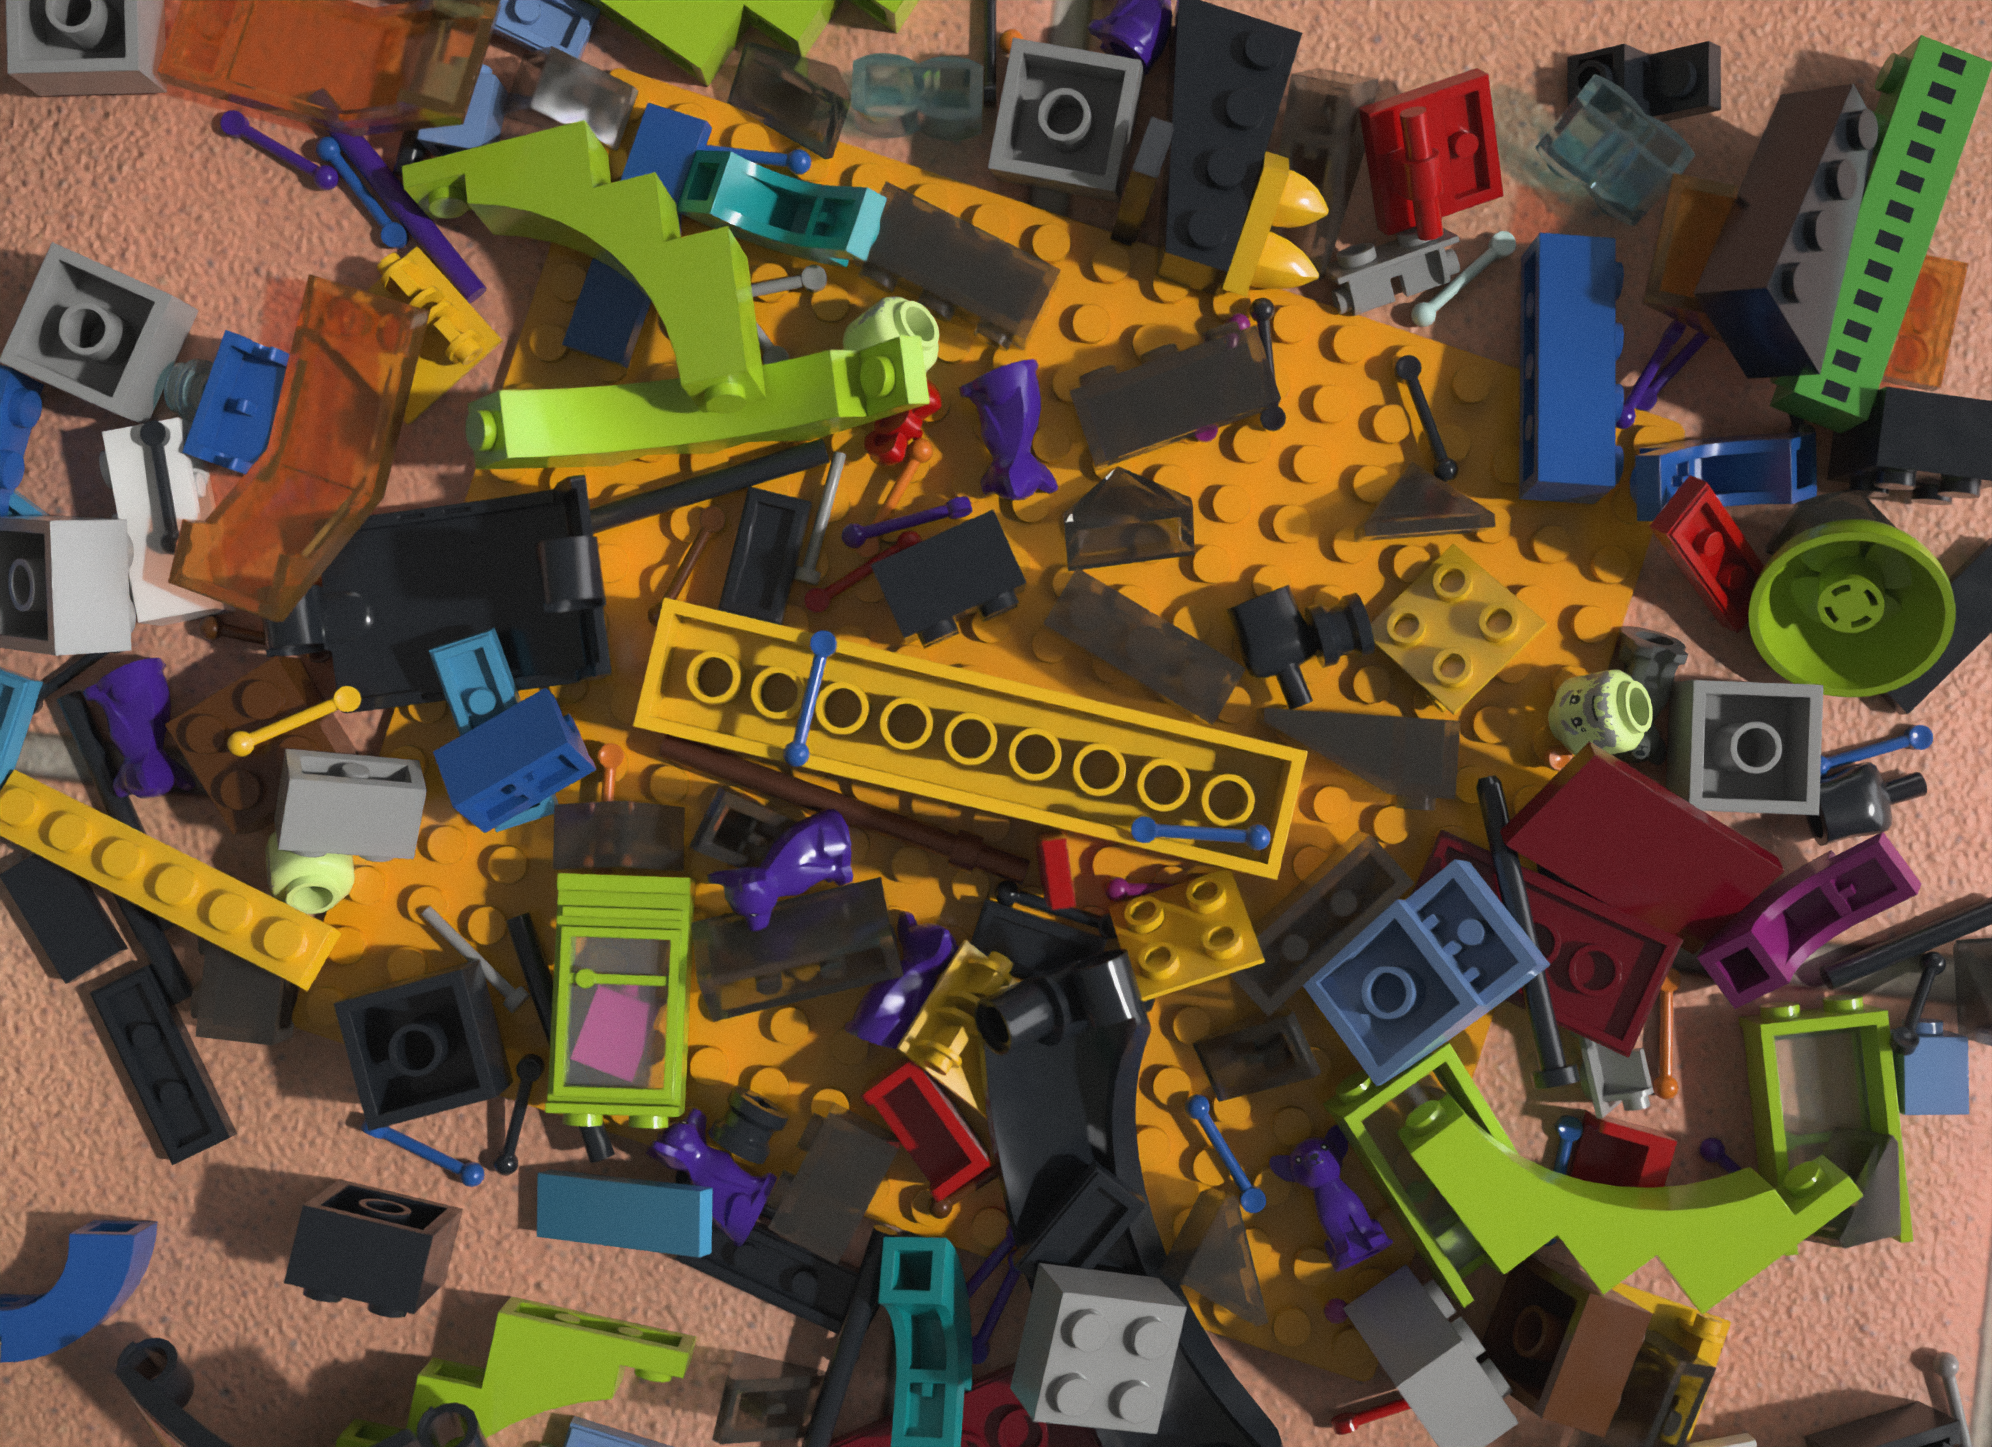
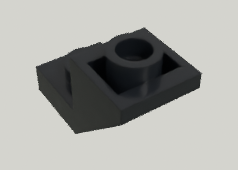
(1663, 83)

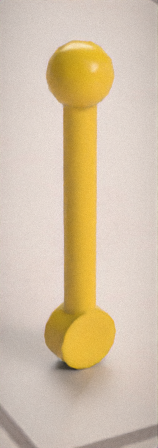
(345, 699)

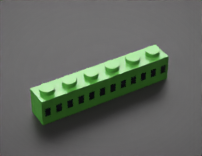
(1922, 130)

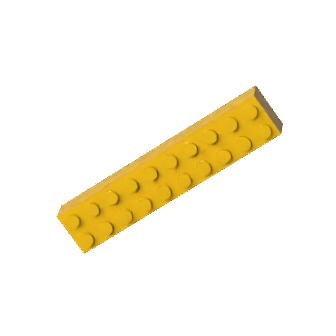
(968, 737)

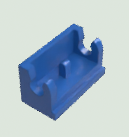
(238, 404)
(513, 761)

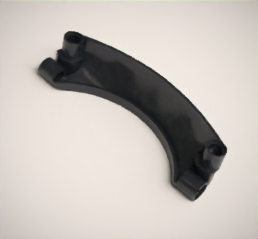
(1061, 1093)

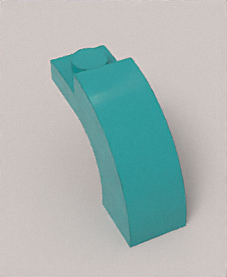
(780, 211)
(933, 1339)

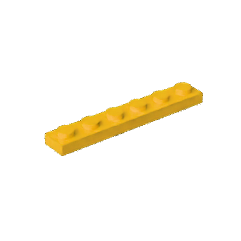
(164, 881)

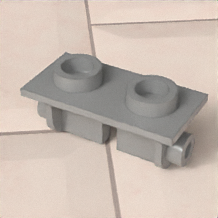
(1367, 270)
(1613, 1078)

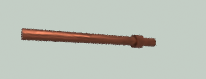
(963, 850)

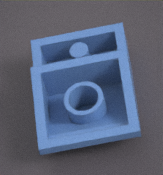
(1424, 971)

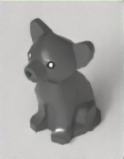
(1652, 661)

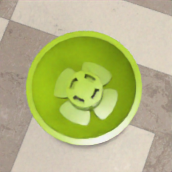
(1869, 633)

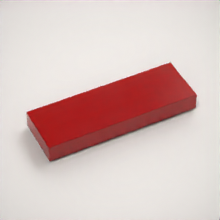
(1709, 551)
(1054, 869)

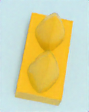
(1264, 257)

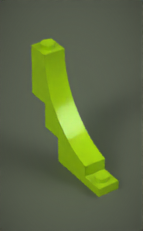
(705, 32)
(561, 192)
(627, 421)
(1702, 1232)
(539, 1363)

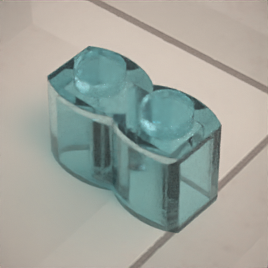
(900, 96)
(1614, 150)

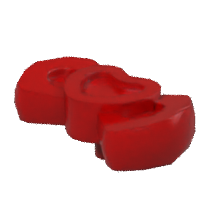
(890, 436)

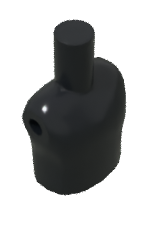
(1275, 641)
(1860, 802)

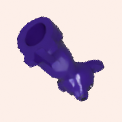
(1135, 30)
(1008, 417)
(136, 712)
(800, 857)
(894, 1003)
(735, 1193)
(1340, 1212)

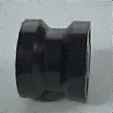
(1340, 629)
(748, 1125)

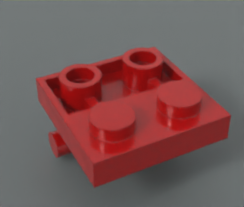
(1431, 153)

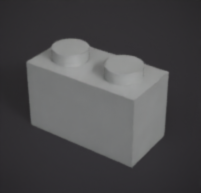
(349, 805)

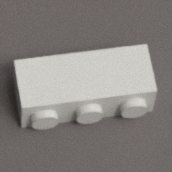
(131, 474)

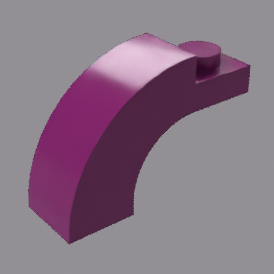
(1801, 914)

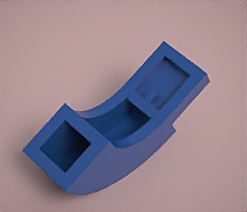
(1737, 468)
(98, 1278)

